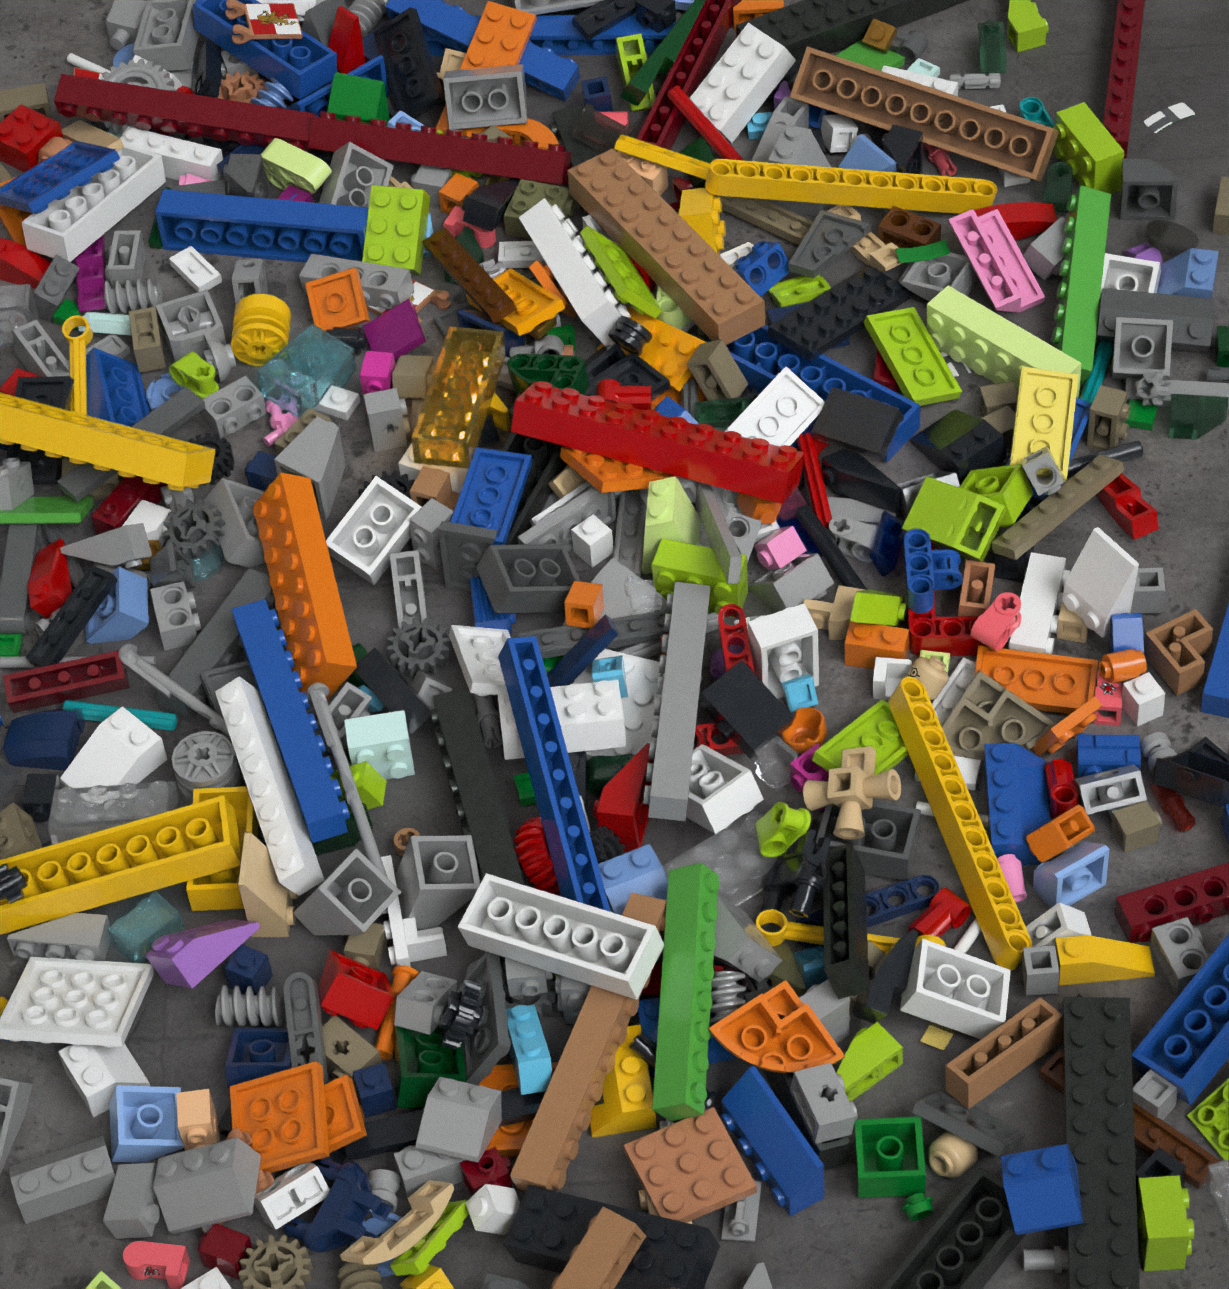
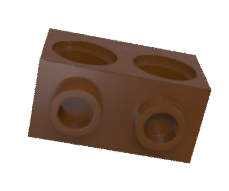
(908, 229)

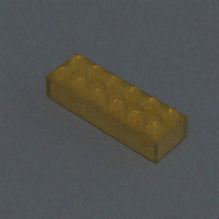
(458, 397)

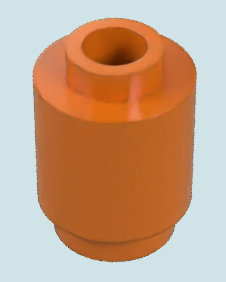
(1122, 665)

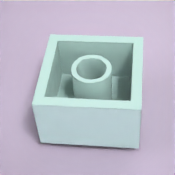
(382, 743)

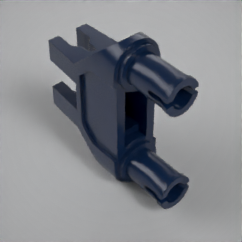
(342, 1210)

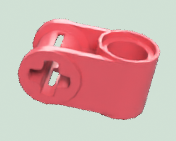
(998, 621)

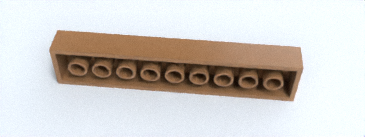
(943, 118)
(666, 247)

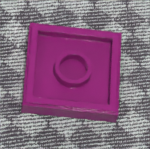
(395, 331)

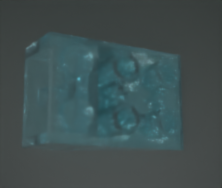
(303, 370)

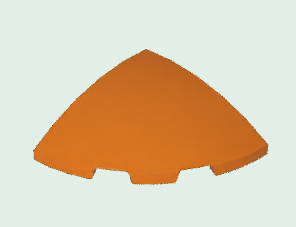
(777, 1033)

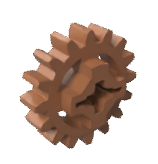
(240, 87)

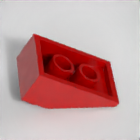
(622, 802)

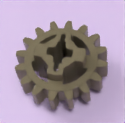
(288, 1259)

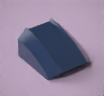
(44, 739)
(256, 1054)

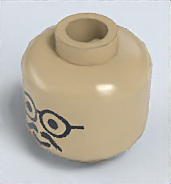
(931, 674)

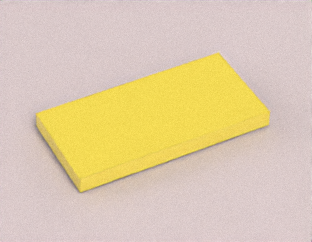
(1044, 416)

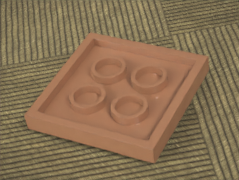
(690, 1168)

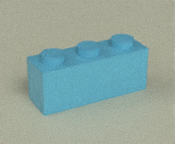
(528, 1049)

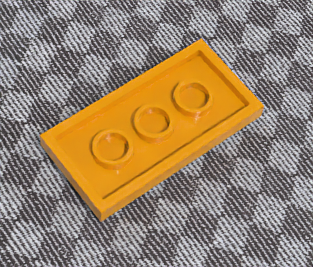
(532, 302)
(667, 350)

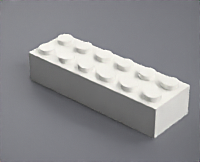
(93, 209)
(574, 269)
(561, 936)

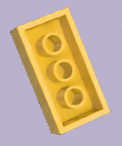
(221, 888)

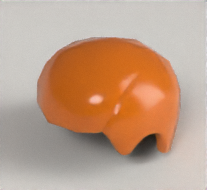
(806, 730)

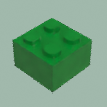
(889, 1157)

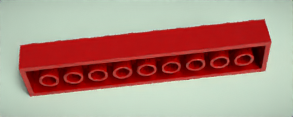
(658, 442)

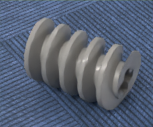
(369, 13)
(132, 297)
(725, 995)
(249, 1006)

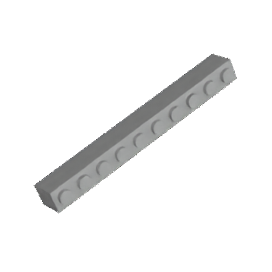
(679, 702)

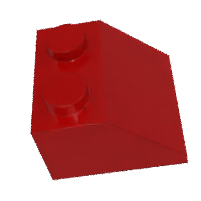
(354, 991)

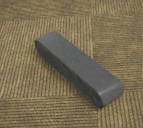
(20, 554)

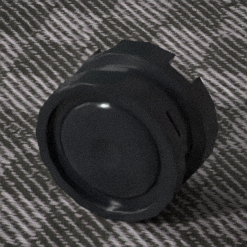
(630, 335)

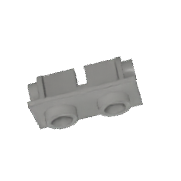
(742, 1218)

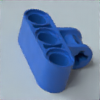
(927, 570)

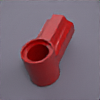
(613, 392)
(1061, 786)
(944, 912)

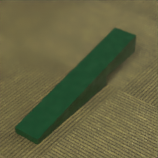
(663, 56)

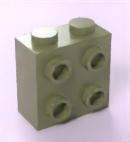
(528, 195)

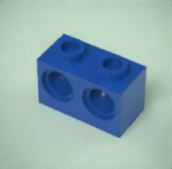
(762, 266)

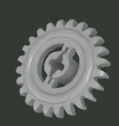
(147, 73)

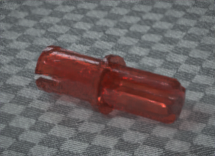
(1174, 806)

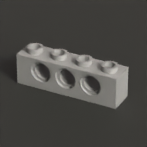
(381, 284)

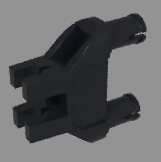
(797, 873)

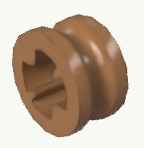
(401, 837)

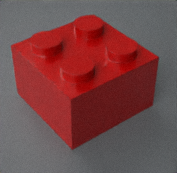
(23, 136)

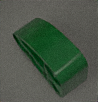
(558, 370)

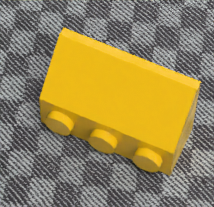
(625, 1094)

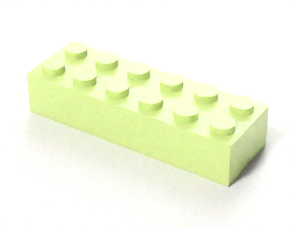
(989, 341)

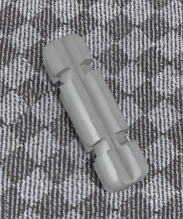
(976, 80)

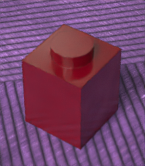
(224, 1249)

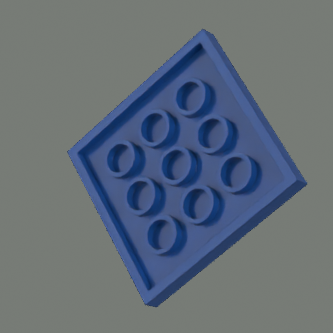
(57, 176)

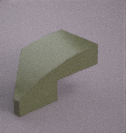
(787, 970)

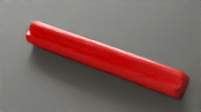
(703, 124)
(814, 479)

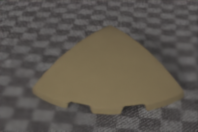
(989, 716)

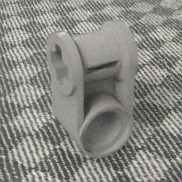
(855, 539)

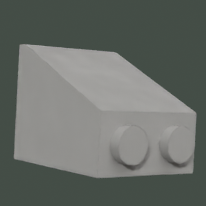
(798, 147)
(319, 456)
(436, 878)
(347, 899)
(741, 944)

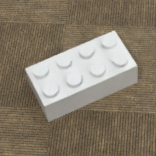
(742, 81)
(587, 713)

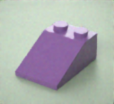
(192, 954)

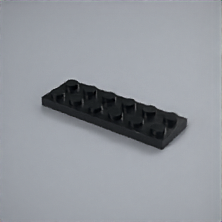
(838, 312)

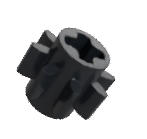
(11, 883)

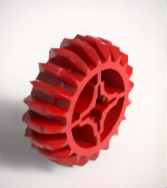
(535, 856)

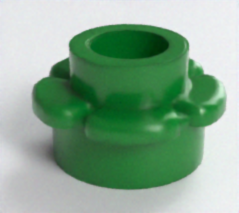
(918, 1207)

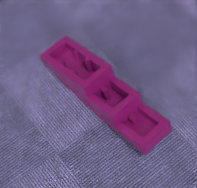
(92, 276)

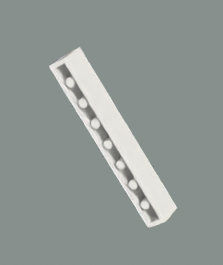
(269, 786)

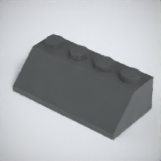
(1190, 316)

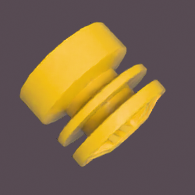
(260, 328)

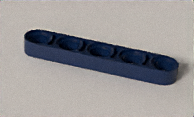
(884, 910)

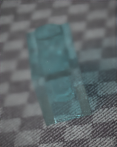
(143, 925)

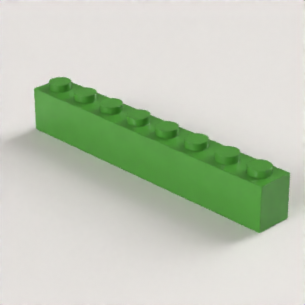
(1081, 276)
(686, 992)

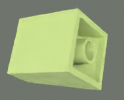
(668, 517)

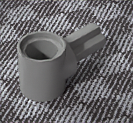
(548, 342)

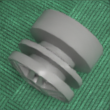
(204, 762)

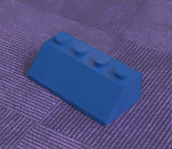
(319, 99)
(114, 389)
(1014, 799)
(773, 1143)

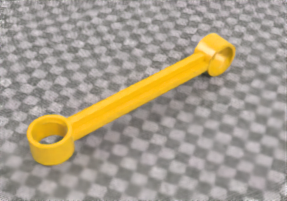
(78, 361)
(815, 934)

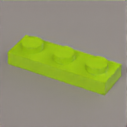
(417, 1258)

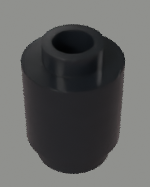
(351, 336)

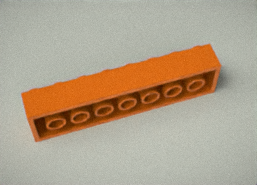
(304, 583)

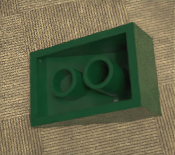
(420, 1063)

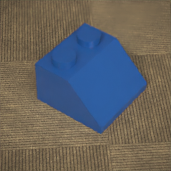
(1042, 1189)

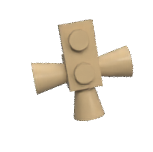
(852, 790)

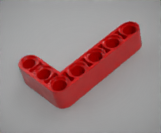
(942, 633)
(728, 636)

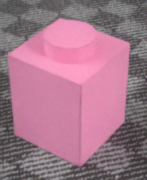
(779, 548)

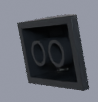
(961, 444)

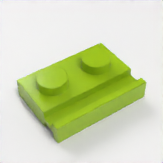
(798, 290)

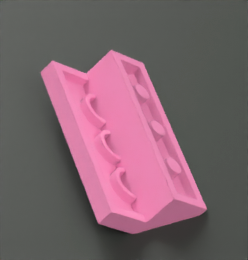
(997, 261)

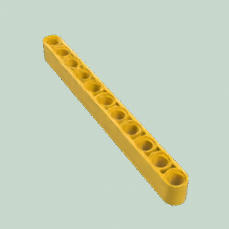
(848, 186)
(959, 823)

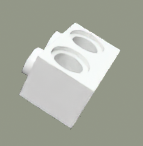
(291, 1194)

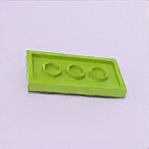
(620, 273)
(912, 356)
(873, 729)

